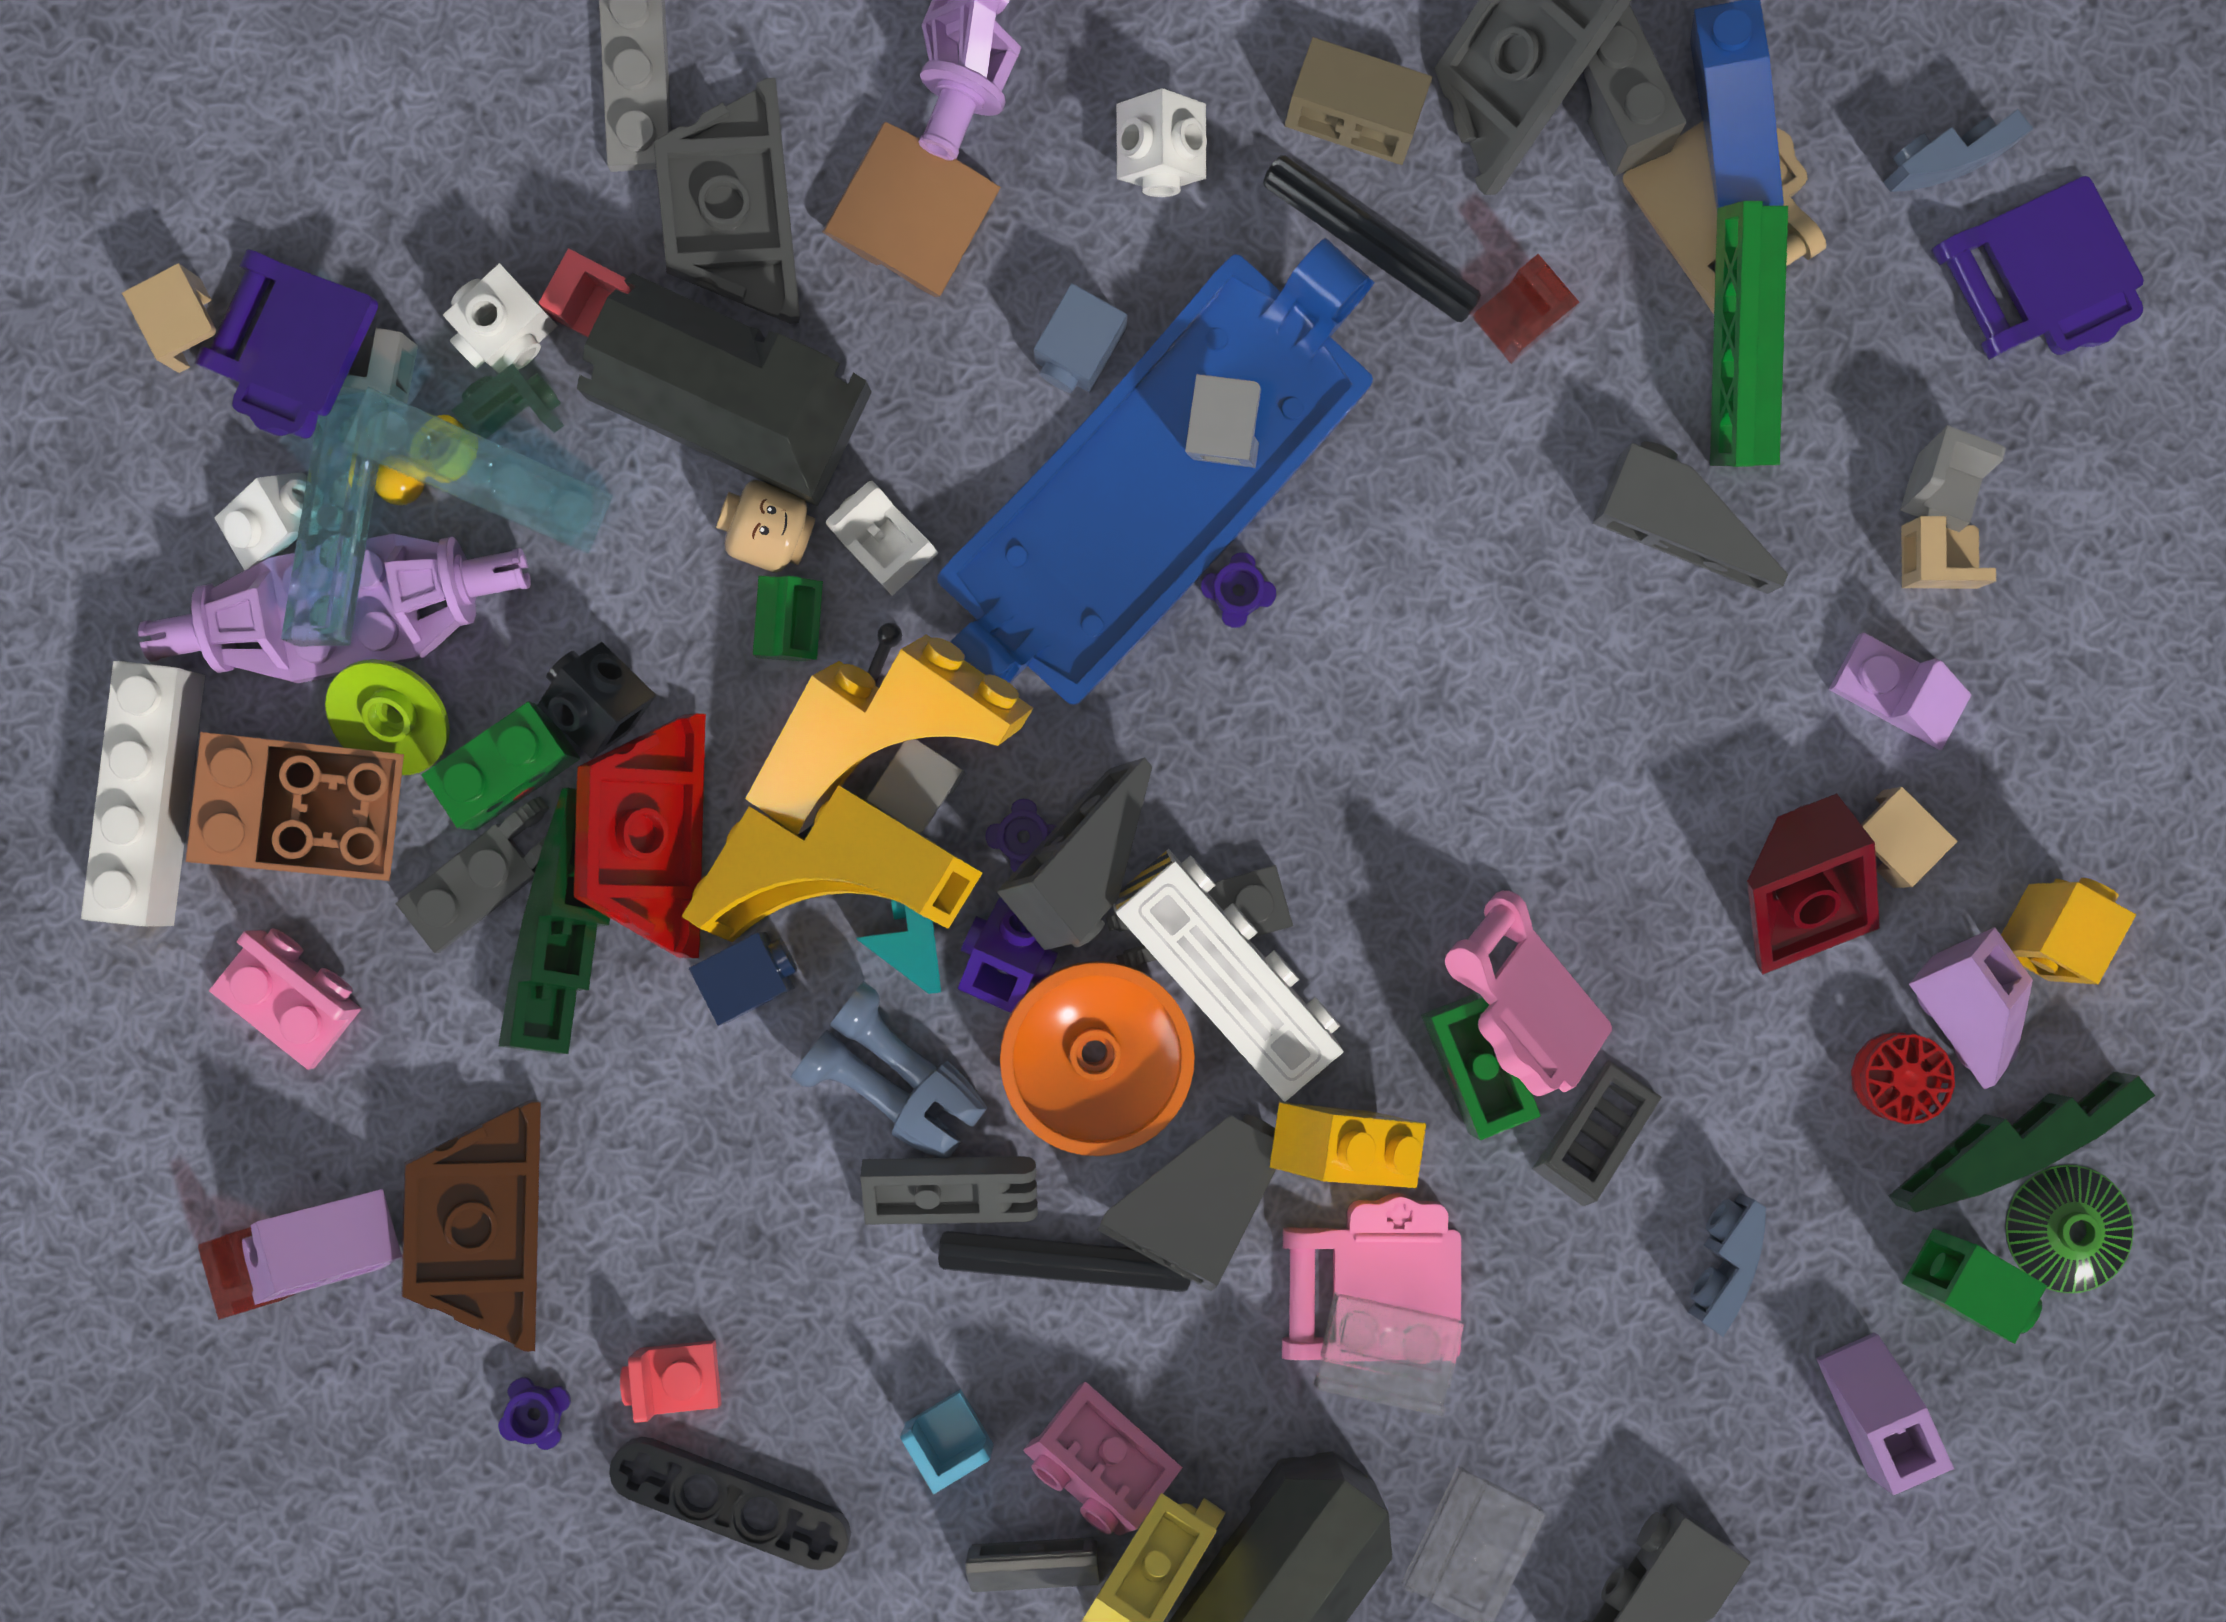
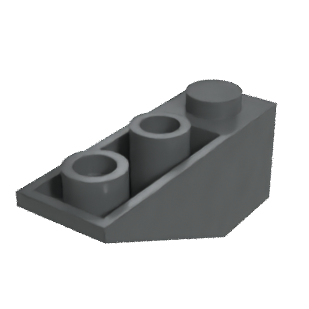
(1676, 1575)

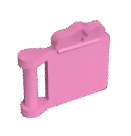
(1536, 1011)
(1387, 1254)

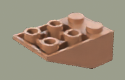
(294, 807)

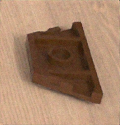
(476, 1226)

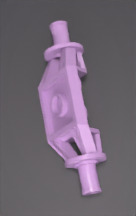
(968, 80)
(395, 582)

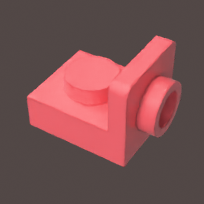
(671, 1379)

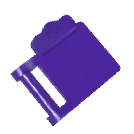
(2059, 268)
(296, 348)

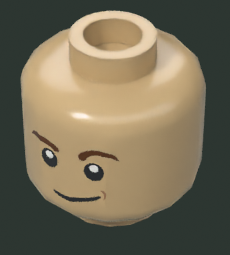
(765, 526)

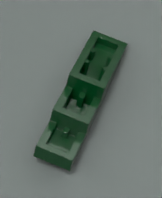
(552, 946)
(1999, 1153)

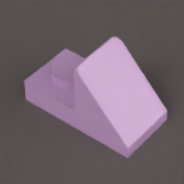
(1908, 694)

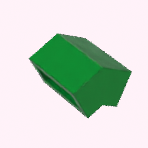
(787, 618)

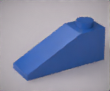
(1737, 102)

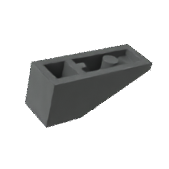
(1679, 514)
(1081, 863)

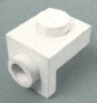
(264, 517)
(881, 537)

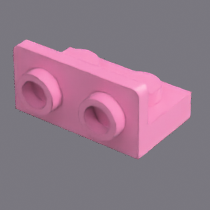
(286, 997)
(1102, 1462)

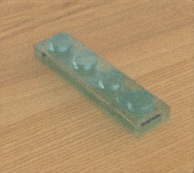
(476, 470)
(330, 535)

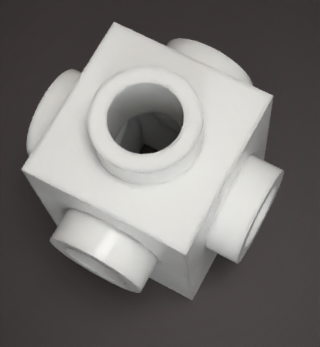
(1161, 142)
(497, 322)

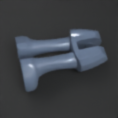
(931, 1083)

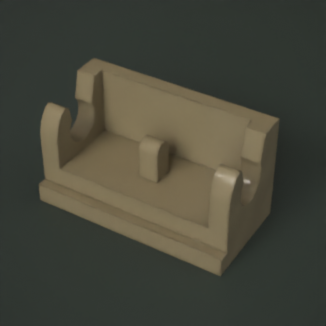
(1357, 101)

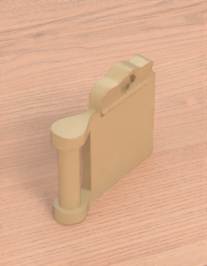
(1682, 208)

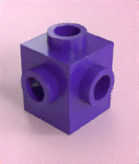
(999, 945)

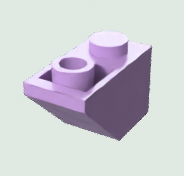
(1978, 1001)
(1884, 1415)

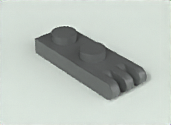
(949, 1190)

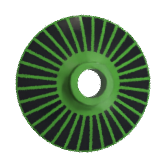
(2041, 1224)

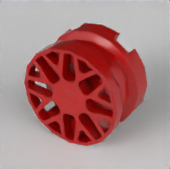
(1902, 1077)

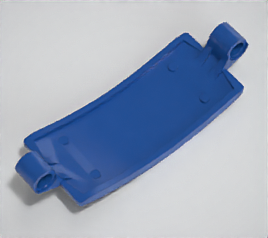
(1122, 510)

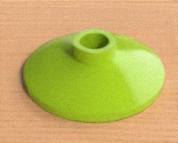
(364, 718)

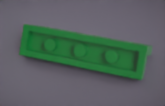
(1748, 334)

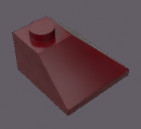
(1812, 884)

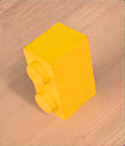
(2067, 930)
(1347, 1145)

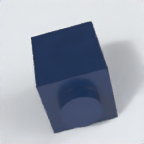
(744, 976)

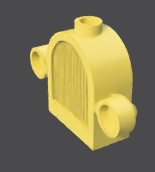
(1156, 1563)

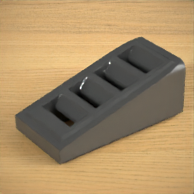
(1568, 1180)

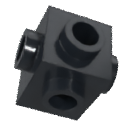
(594, 698)

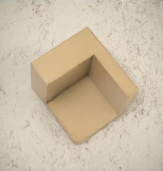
(171, 314)
(1941, 556)
(1905, 838)

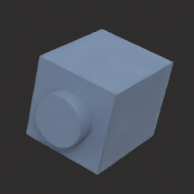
(1079, 340)

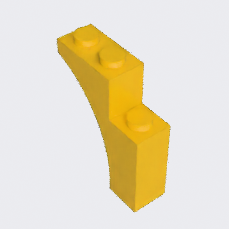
(849, 718)
(846, 851)

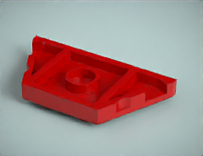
(644, 833)

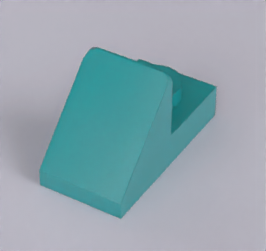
(909, 951)

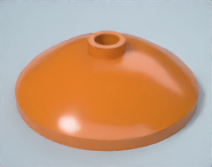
(1107, 1102)

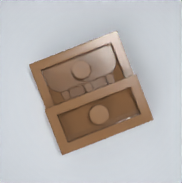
(911, 210)

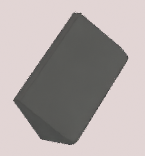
(1032, 1564)

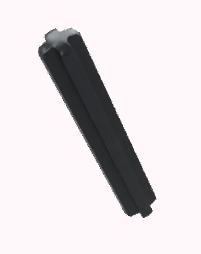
(1371, 238)
(1055, 1261)

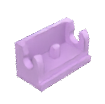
(320, 1246)

